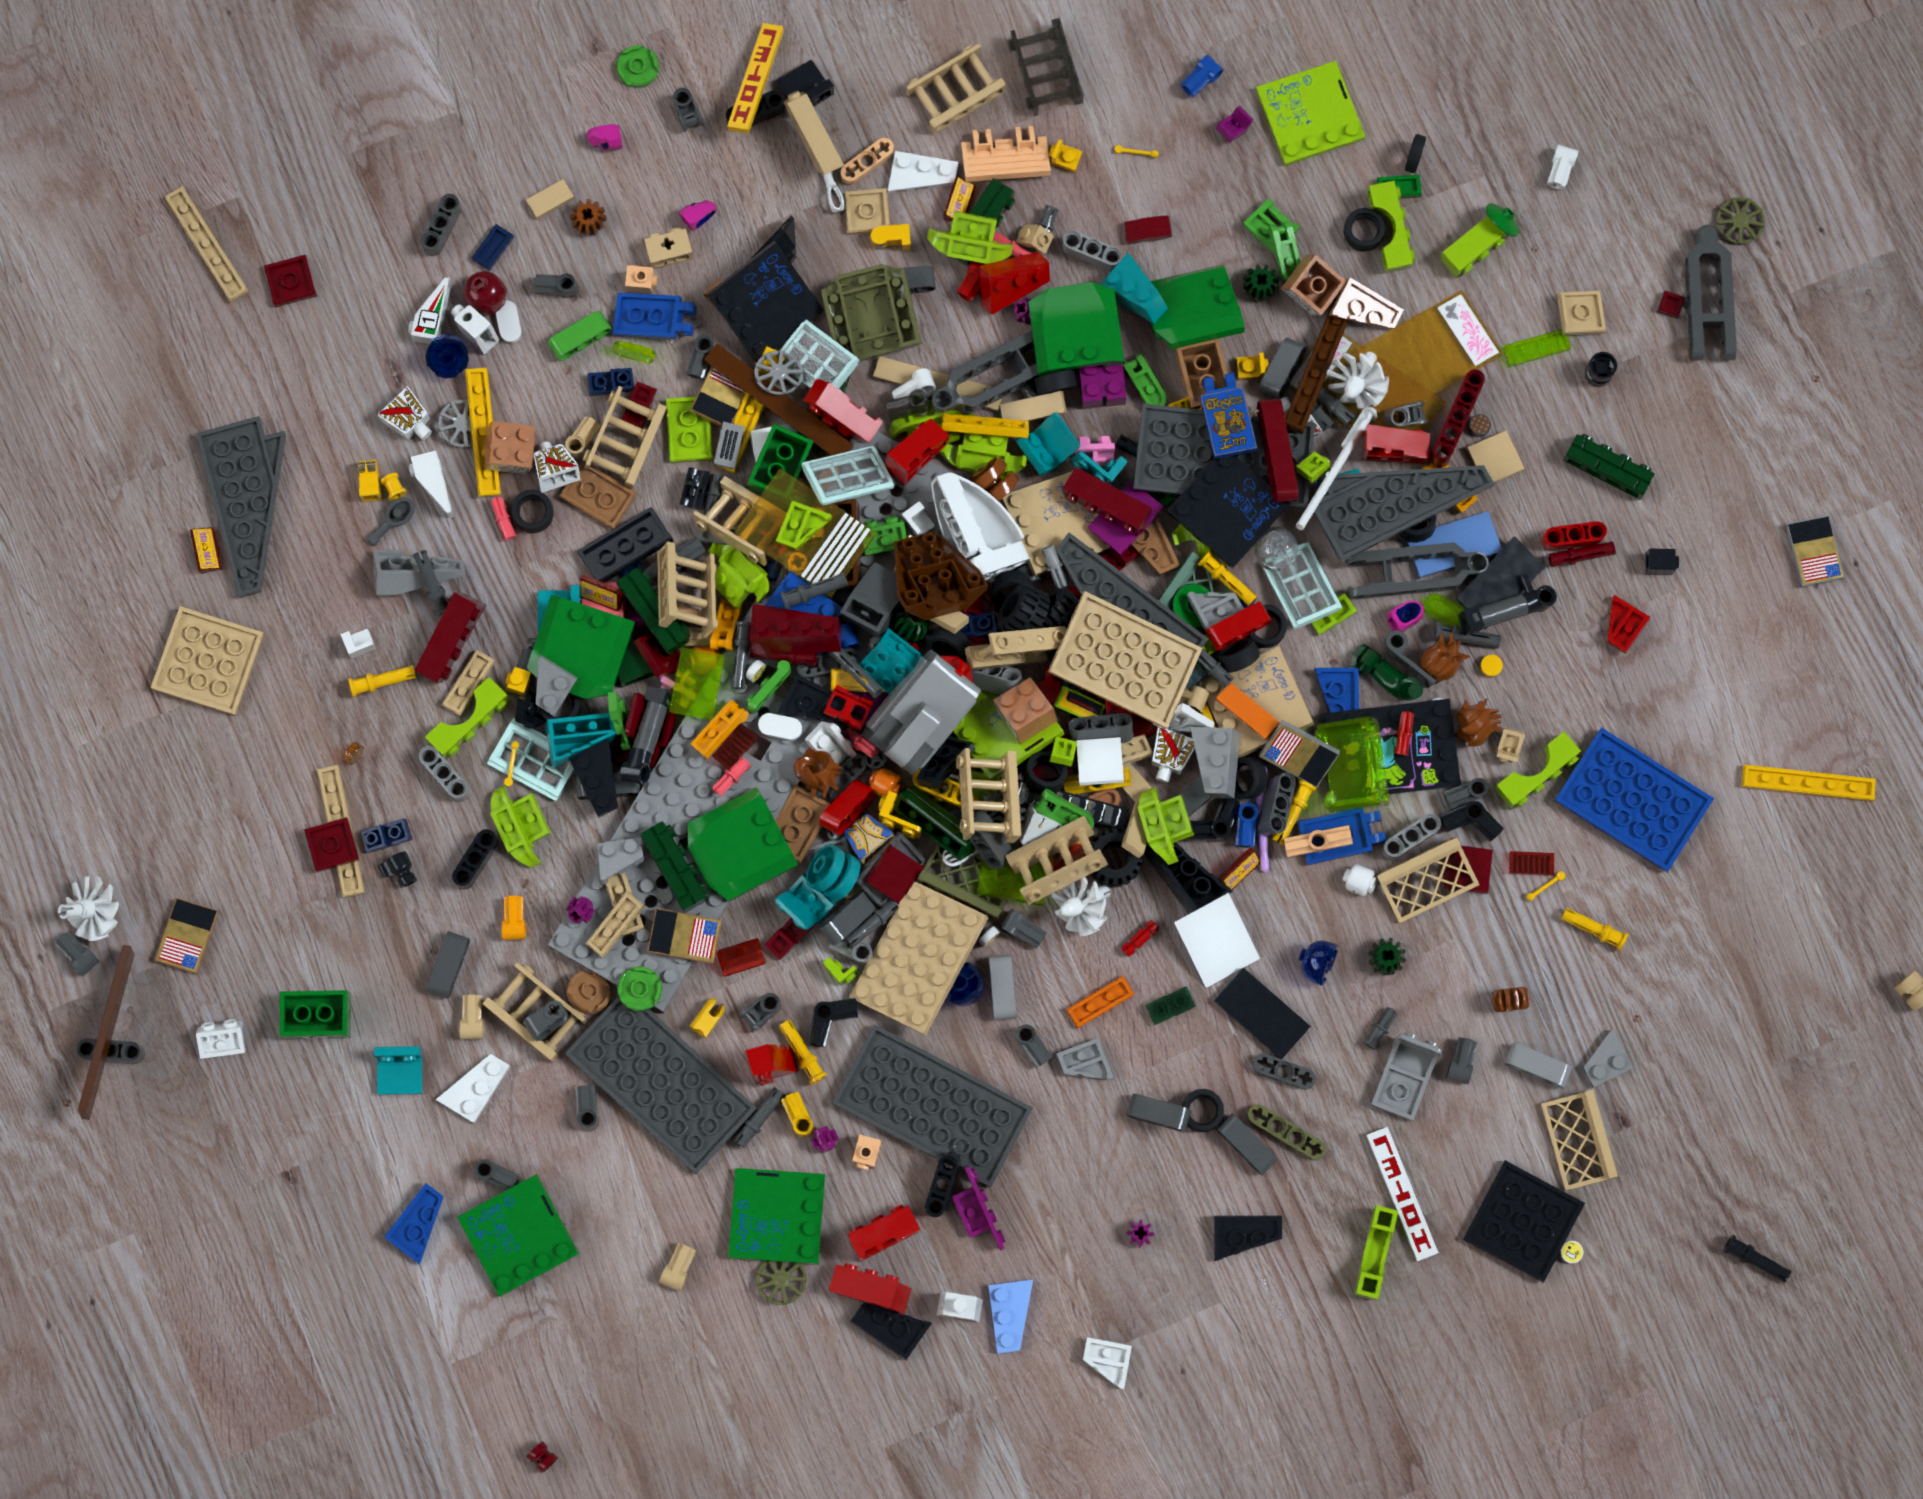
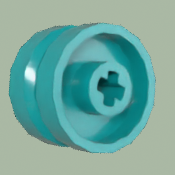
(833, 872)

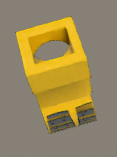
(891, 236)
(369, 481)

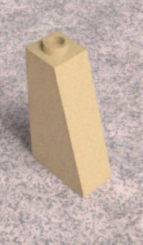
(812, 133)

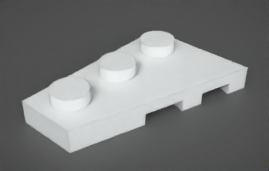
(475, 1089)

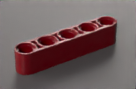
(1459, 409)
(1277, 451)

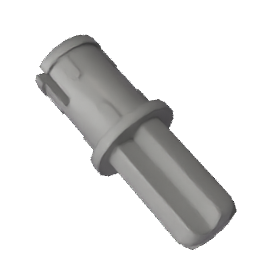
(1054, 566)

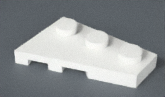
(920, 171)

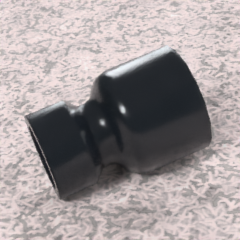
(398, 865)

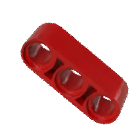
(1582, 531)
(1238, 626)
(847, 807)

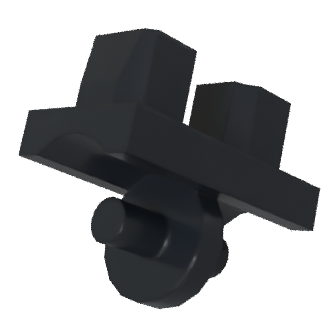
(694, 488)

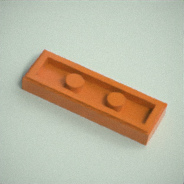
(1248, 711)
(1100, 1002)

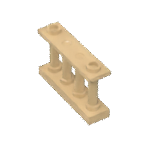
(957, 109)
(644, 434)
(746, 499)
(669, 595)
(1015, 648)
(1008, 785)
(1048, 845)
(514, 1019)

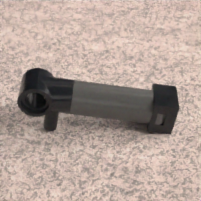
(1477, 618)
(637, 767)

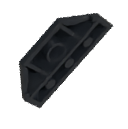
(785, 239)

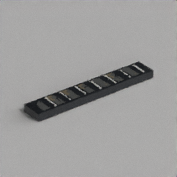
(1103, 813)

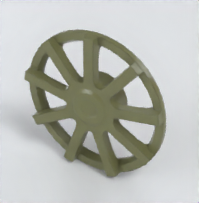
(1741, 220)
(781, 1280)

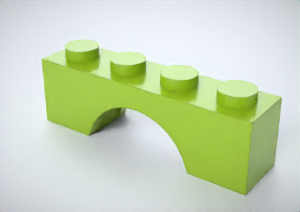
(1385, 200)
(448, 738)
(1517, 787)
(1375, 1252)

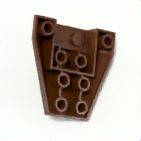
(935, 577)

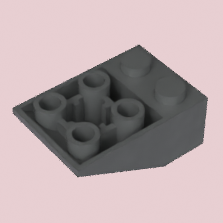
(873, 601)

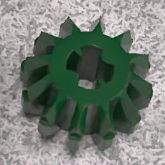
(1261, 290)
(909, 626)
(1385, 948)

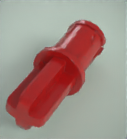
(1404, 733)

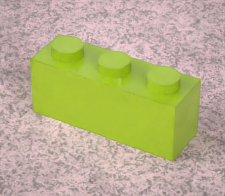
(1473, 247)

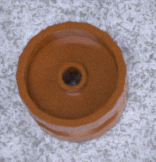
(993, 480)

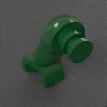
(1386, 675)

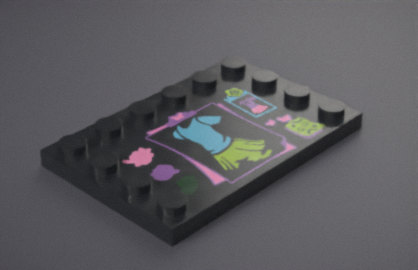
(1431, 752)

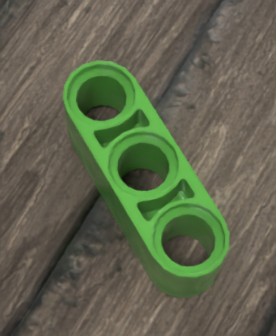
(579, 335)

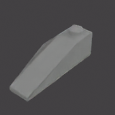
(400, 574)

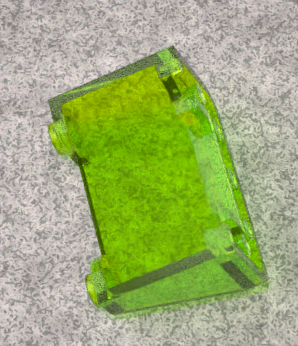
(1359, 772)

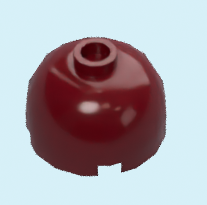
(485, 292)

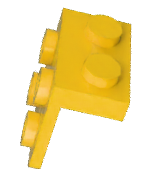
(891, 822)

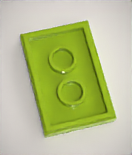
(687, 433)

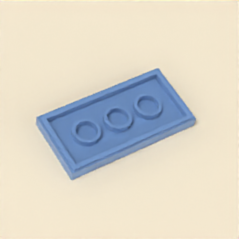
(1470, 533)

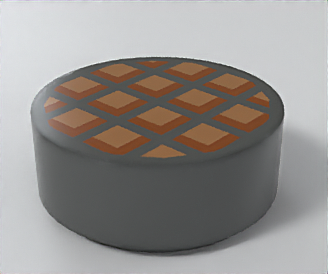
(1479, 425)

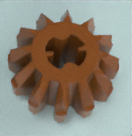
(585, 210)
(1510, 999)

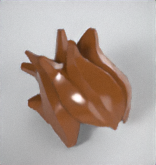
(1443, 659)
(1477, 723)
(817, 771)

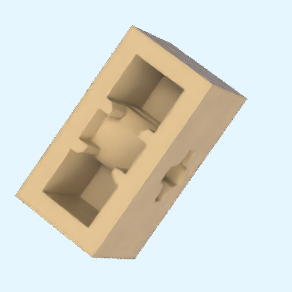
(679, 251)

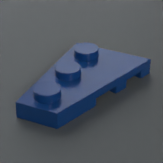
(1339, 688)
(415, 1224)

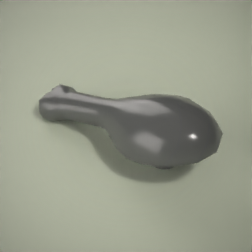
(397, 514)

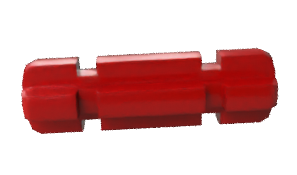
(1140, 938)

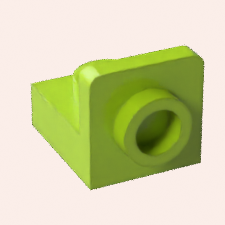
(1313, 467)
(1063, 751)
(835, 969)

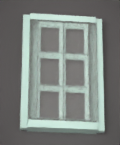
(819, 356)
(847, 475)
(1304, 589)
(531, 761)

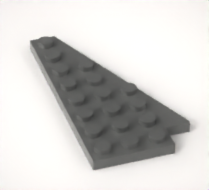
(244, 484)
(1379, 505)
(1106, 582)

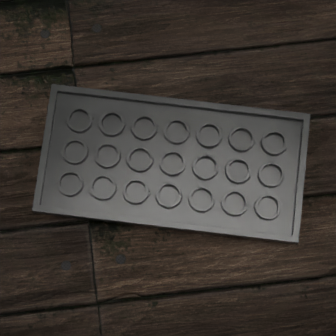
(1177, 449)
(661, 1083)
(932, 1104)

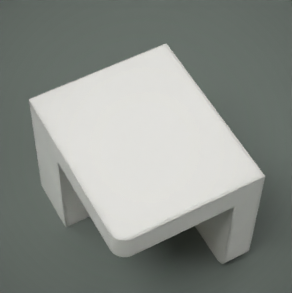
(917, 519)
(358, 643)

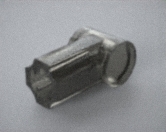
(908, 405)

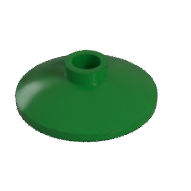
(1503, 219)
(1181, 604)

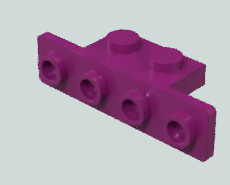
(974, 1211)

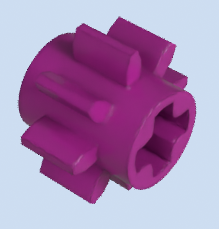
(1022, 310)
(580, 910)
(824, 1139)
(1135, 1237)

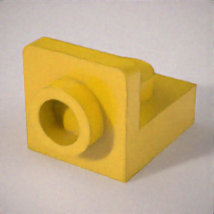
(1065, 156)
(1251, 367)

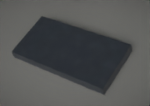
(625, 546)
(1501, 577)
(1262, 1013)

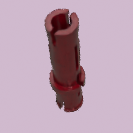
(1572, 555)
(793, 658)

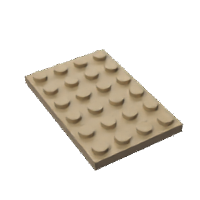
(1125, 660)
(919, 957)

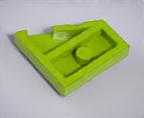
(801, 524)

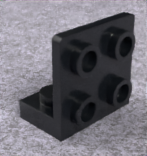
(808, 80)

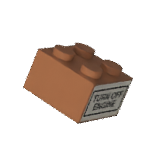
(1313, 284)
(509, 447)
(1025, 710)

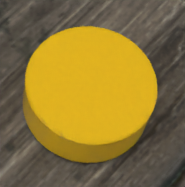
(1491, 665)

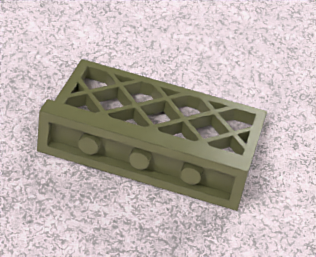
(956, 892)

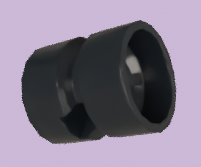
(1600, 369)

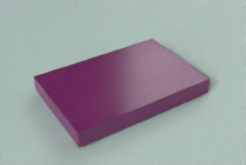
(1113, 534)

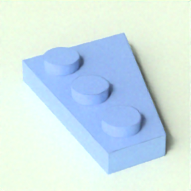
(1009, 1313)

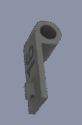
(1394, 645)

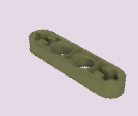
(1284, 1135)

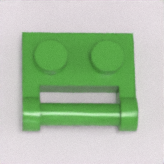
(1258, 223)

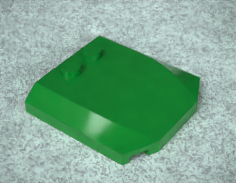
(1198, 309)
(1075, 328)
(583, 643)
(739, 846)

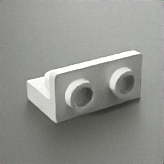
(828, 738)
(220, 1039)

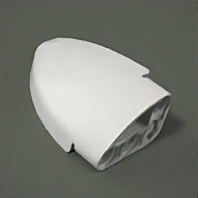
(977, 525)

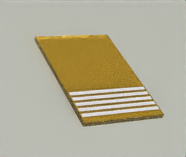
(825, 554)

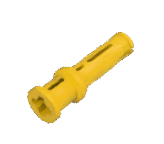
(1219, 571)
(371, 682)
(1298, 803)
(1603, 932)
(807, 1061)

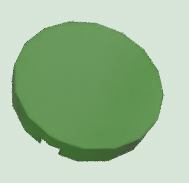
(637, 66)
(639, 988)

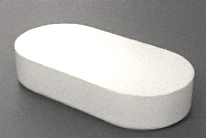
(509, 323)
(780, 726)

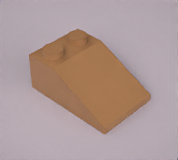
(1197, 363)

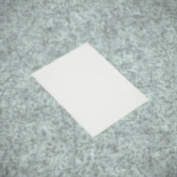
(1217, 940)

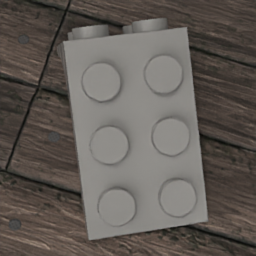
(1406, 1076)

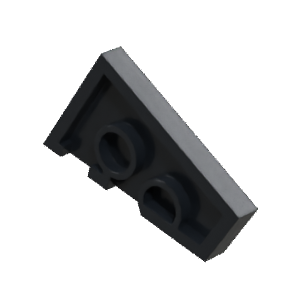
(809, 701)
(942, 762)
(597, 777)
(1243, 1232)
(891, 1329)

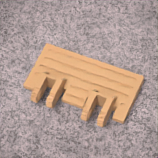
(1005, 159)

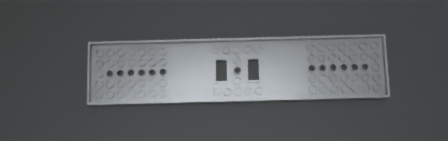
(684, 778)

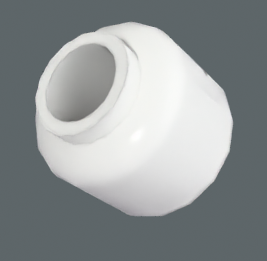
(1360, 880)

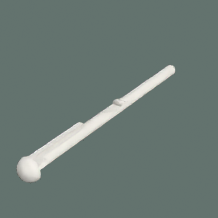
(1368, 414)

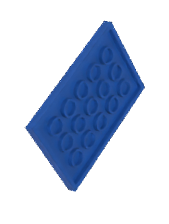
(1634, 799)

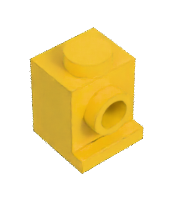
(519, 681)

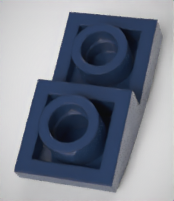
(604, 382)
(980, 625)
(386, 835)

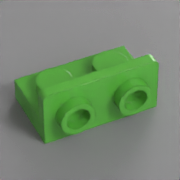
(887, 533)

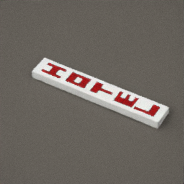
(1402, 1194)

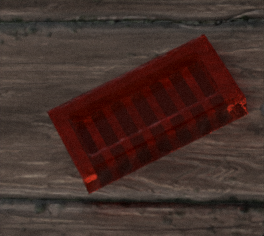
(735, 746)
(1531, 863)

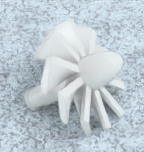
(1363, 381)
(1083, 907)
(91, 914)

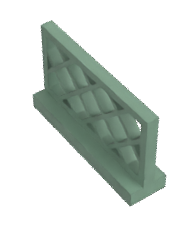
(1180, 580)

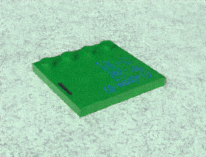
(776, 1216)
(518, 1235)

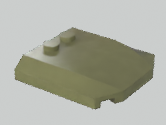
(872, 311)

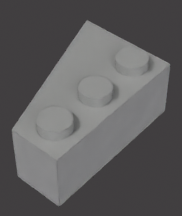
(1217, 759)

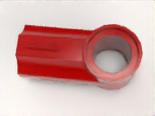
(971, 284)

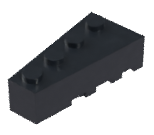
(1187, 879)

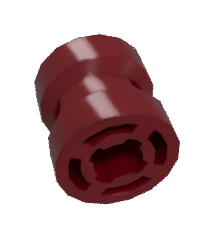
(538, 1453)

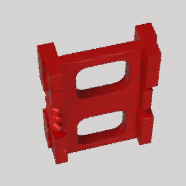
(851, 701)

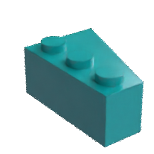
(1135, 290)
(575, 734)

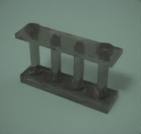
(1061, 53)

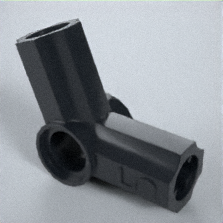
(1225, 817)
(1460, 817)
(820, 1026)

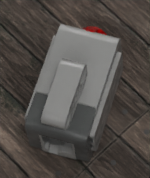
(922, 710)

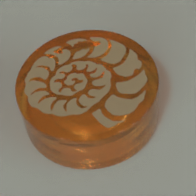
(353, 753)

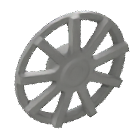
(779, 372)
(461, 423)

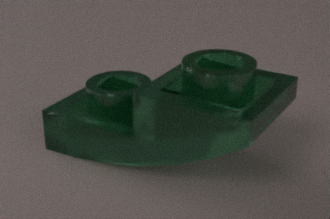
(1171, 1005)

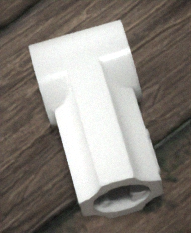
(1562, 164)
(921, 380)

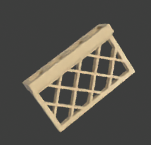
(1419, 861)
(1598, 1134)

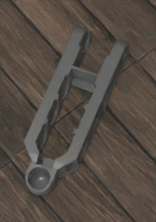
(1707, 243)
(948, 398)
(1465, 565)

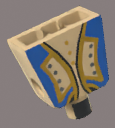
(867, 837)

